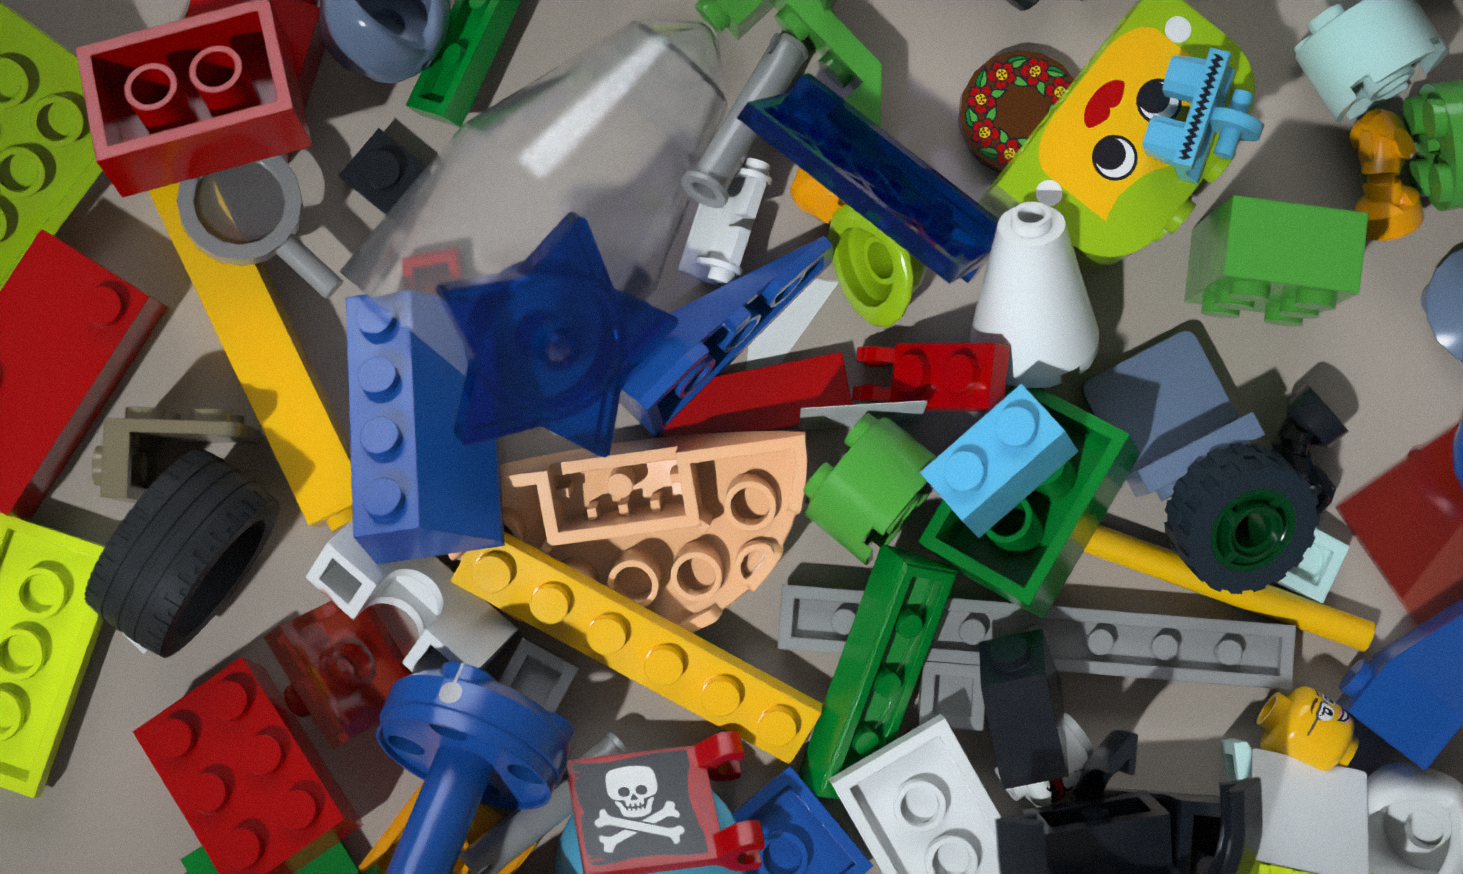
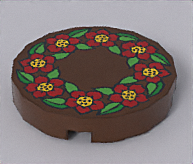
(1008, 103)

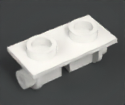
(722, 234)

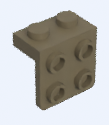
(132, 445)

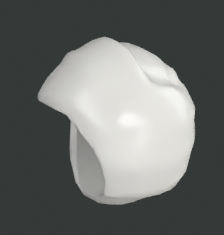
(1414, 821)

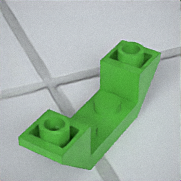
(843, 55)

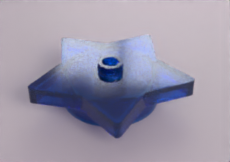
(508, 332)

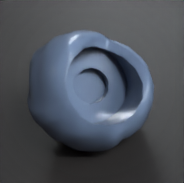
(384, 37)

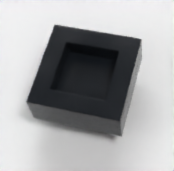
(382, 171)

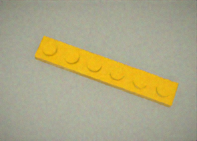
(640, 645)

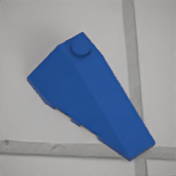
(715, 333)
(1412, 688)

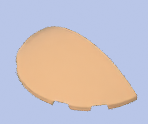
(665, 517)

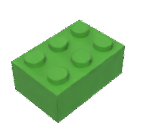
(1275, 259)

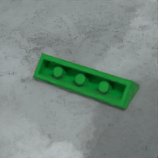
(878, 664)

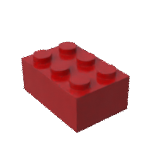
(192, 97)
(247, 774)

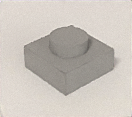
(539, 674)
(953, 693)

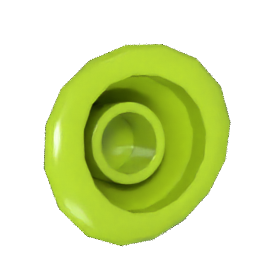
(872, 268)

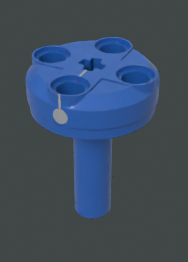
(470, 747)

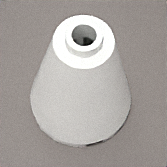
(1036, 299)

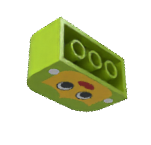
(1089, 146)

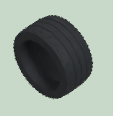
(181, 552)

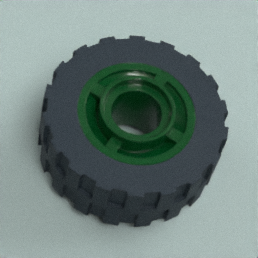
(1241, 518)

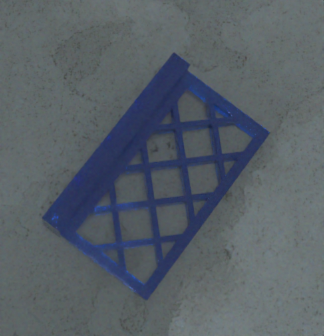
(876, 177)

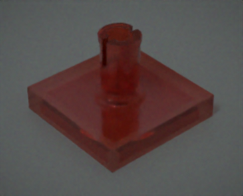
(338, 669)

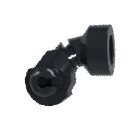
(1309, 424)

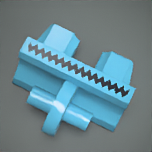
(1207, 88)

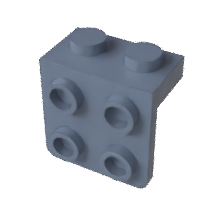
(1170, 409)

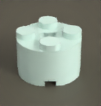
(1367, 53)

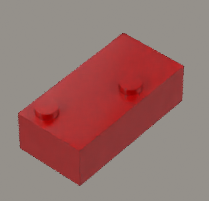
(62, 352)

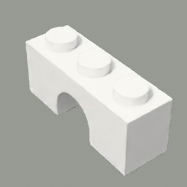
(448, 618)

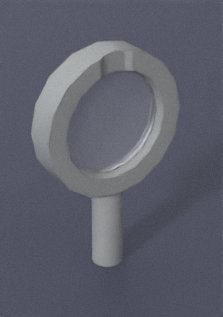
(250, 217)

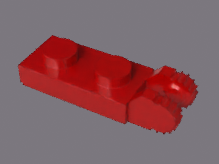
(944, 374)

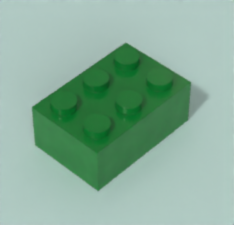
(1043, 536)

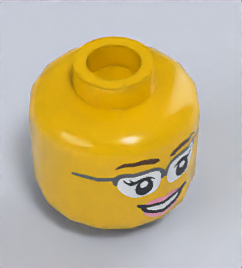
(1308, 728)

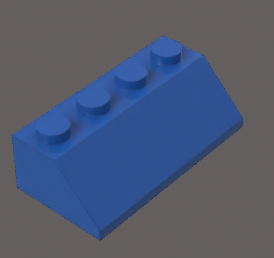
(411, 476)

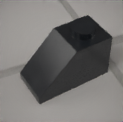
(1024, 708)

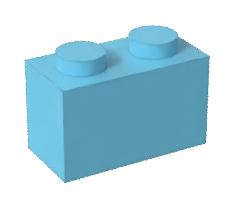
(1000, 460)

